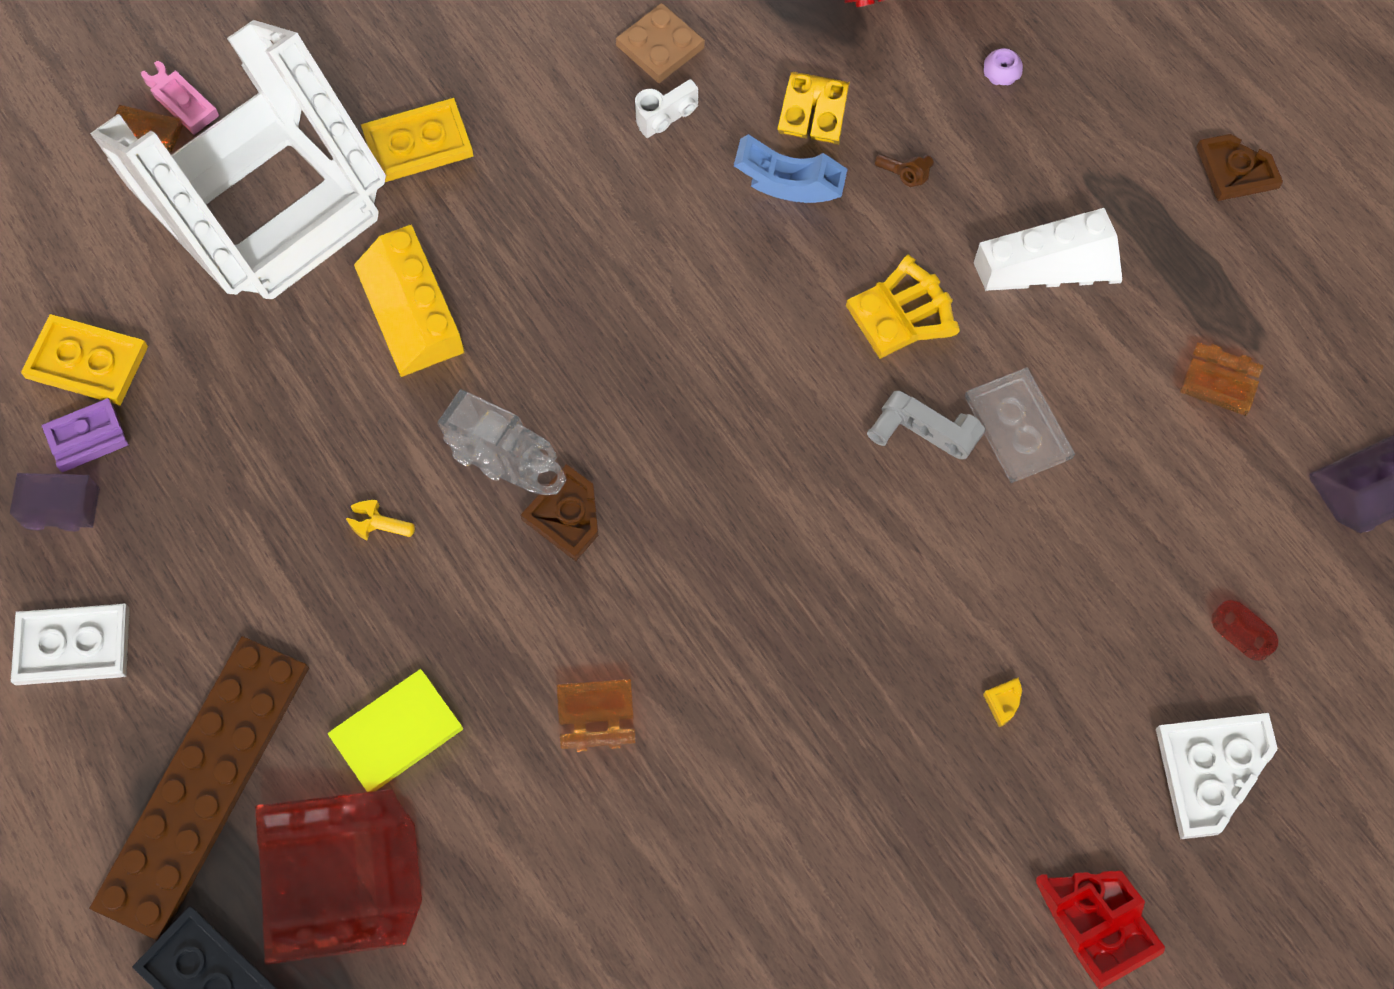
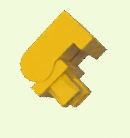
(814, 93)

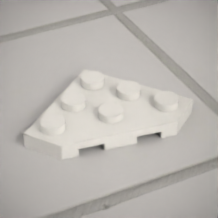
(1213, 768)

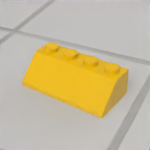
(408, 302)

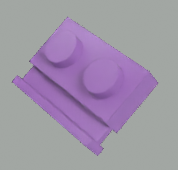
(85, 435)

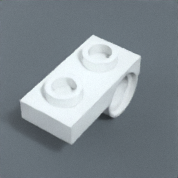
(665, 108)

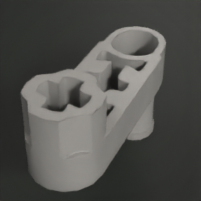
(954, 437)

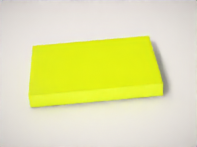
(395, 731)

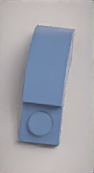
(788, 177)

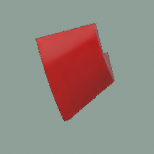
(1102, 923)

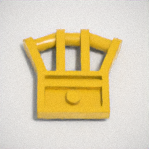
(887, 324)

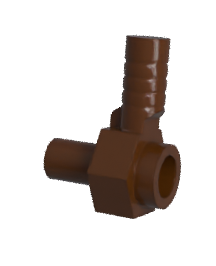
(912, 171)

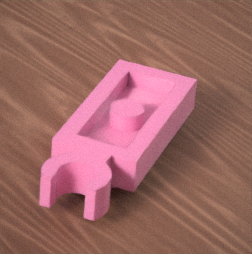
(180, 98)

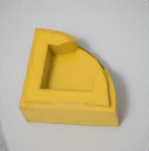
(1004, 700)

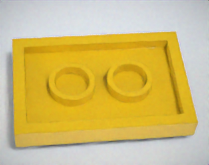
(418, 139)
(84, 359)

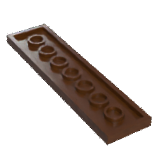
(199, 789)

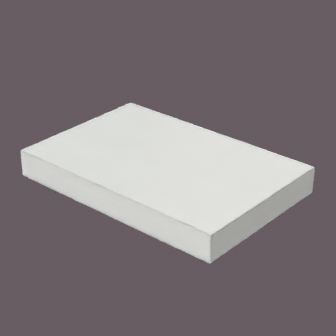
(70, 644)

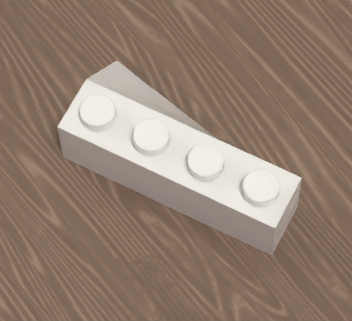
(1054, 253)

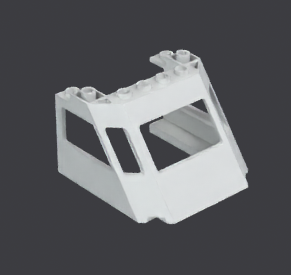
(183, 183)

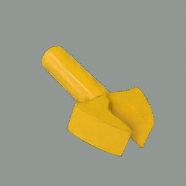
(377, 521)

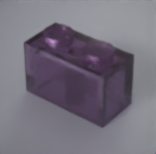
(54, 501)

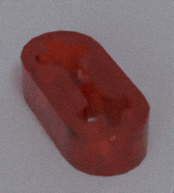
(1244, 630)

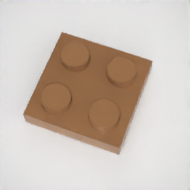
(660, 43)

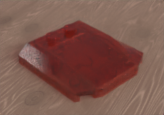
(337, 875)

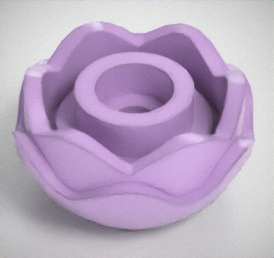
(1003, 75)

